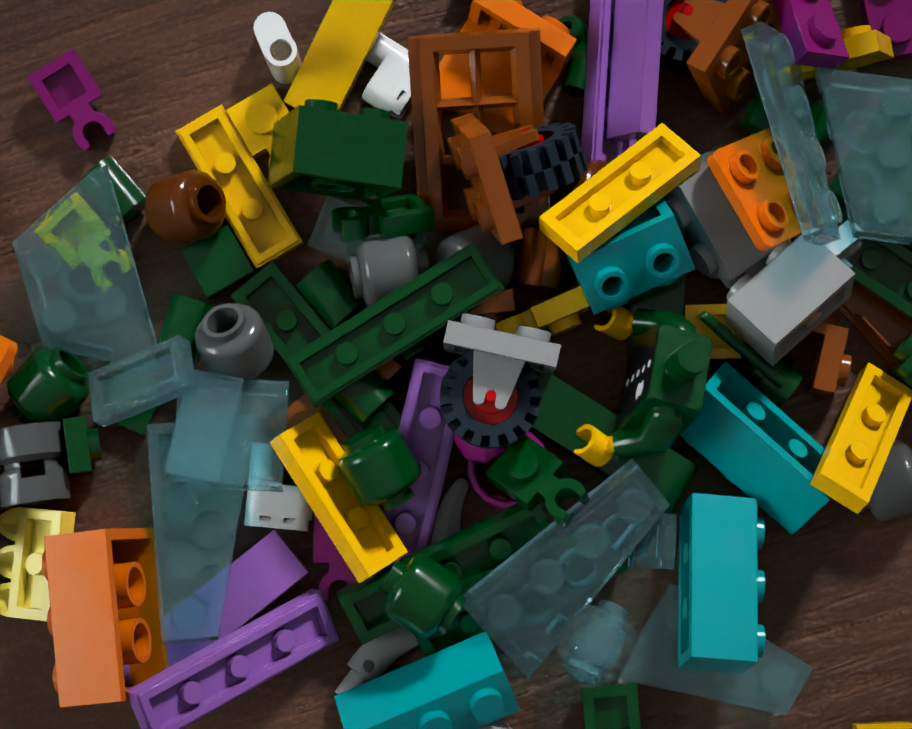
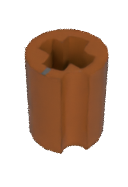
(539, 262)

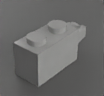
(713, 229)
(792, 293)

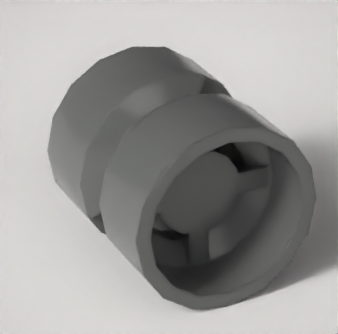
(27, 446)

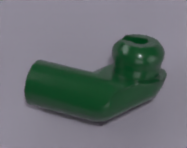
(575, 78)

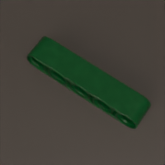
(568, 409)

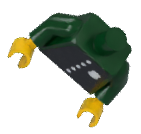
(660, 386)

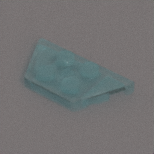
(85, 275)

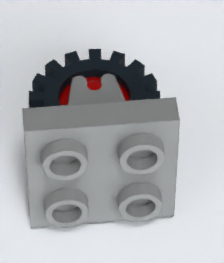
(493, 388)

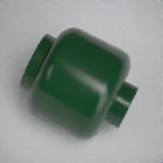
(48, 386)
(380, 467)
(422, 596)

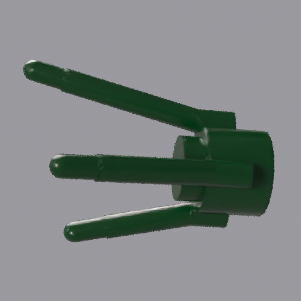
(774, 382)

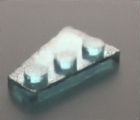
(873, 147)
(766, 686)

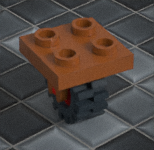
(710, 44)
(512, 169)

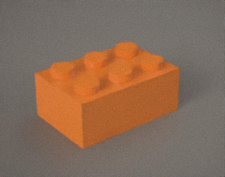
(103, 613)

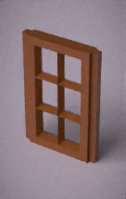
(428, 108)

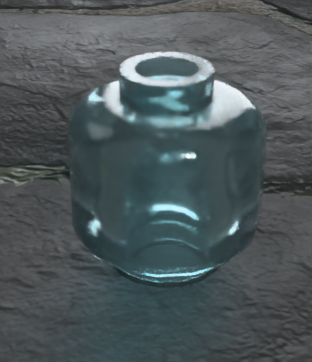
(597, 643)

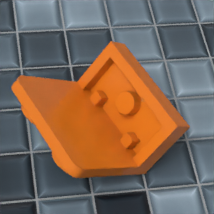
(496, 66)
(757, 189)

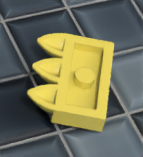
(22, 563)

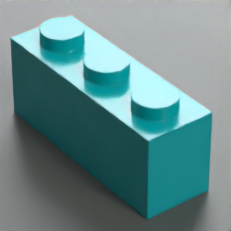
(758, 448)
(720, 584)
(444, 690)

